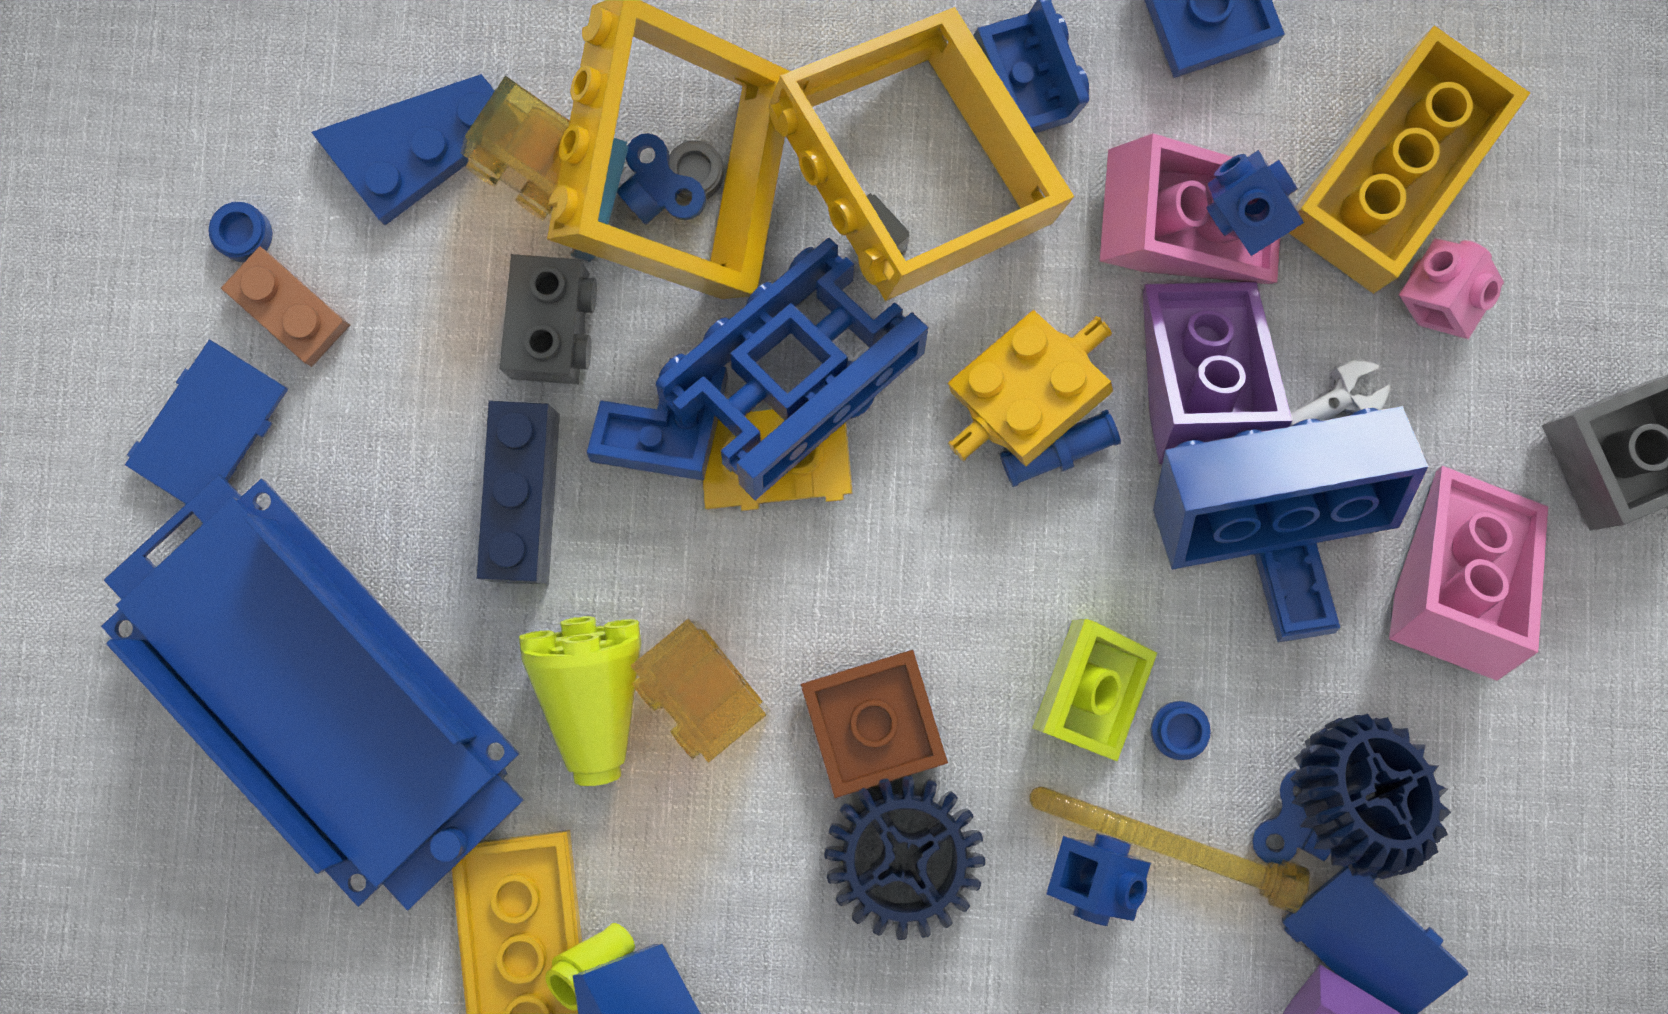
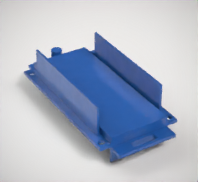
(310, 695)

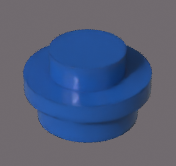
(1180, 730)

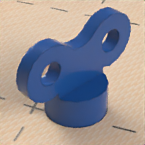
(656, 185)
(1287, 825)

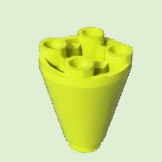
(586, 691)

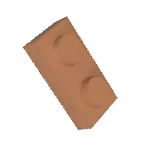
(285, 306)

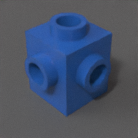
(1253, 200)
(1099, 879)

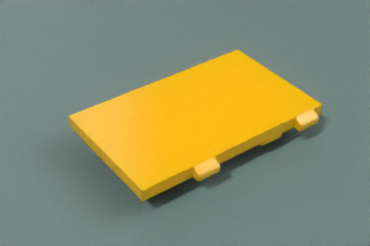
(819, 474)

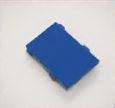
(206, 423)
(1374, 943)

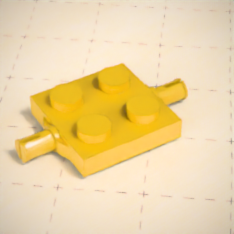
(1030, 387)

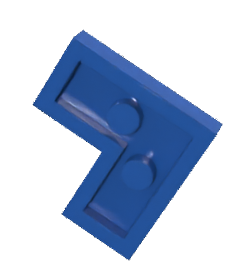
(654, 437)

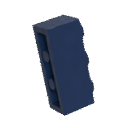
(518, 493)

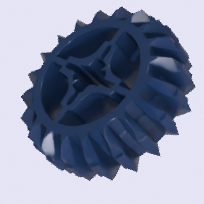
(1392, 828)
(881, 873)

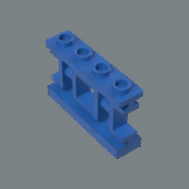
(819, 401)

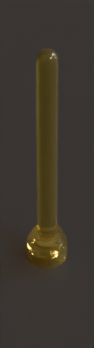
(1281, 883)

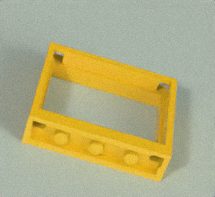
(983, 104)
(590, 135)

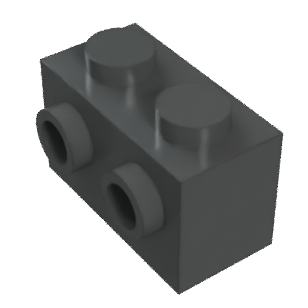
(547, 319)

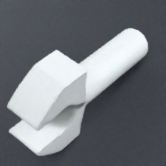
(1340, 398)

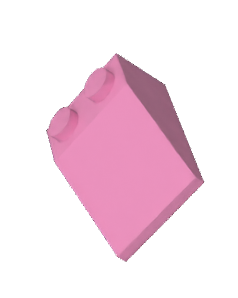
(1160, 216)
(1473, 577)

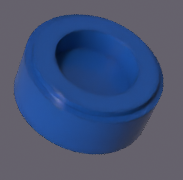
(239, 230)

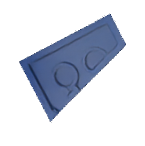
(406, 147)

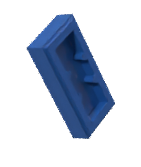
(1297, 593)

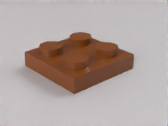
(874, 723)

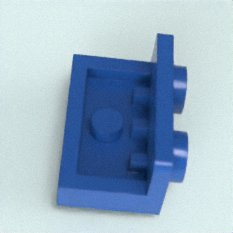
(1037, 65)

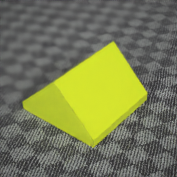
(1095, 688)

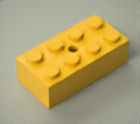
(1406, 160)

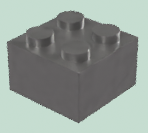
(1616, 454)

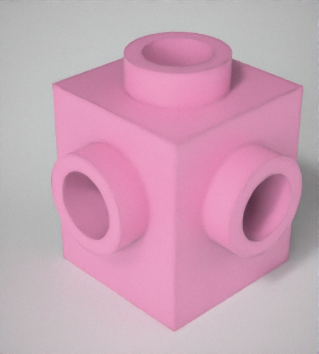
(1452, 287)

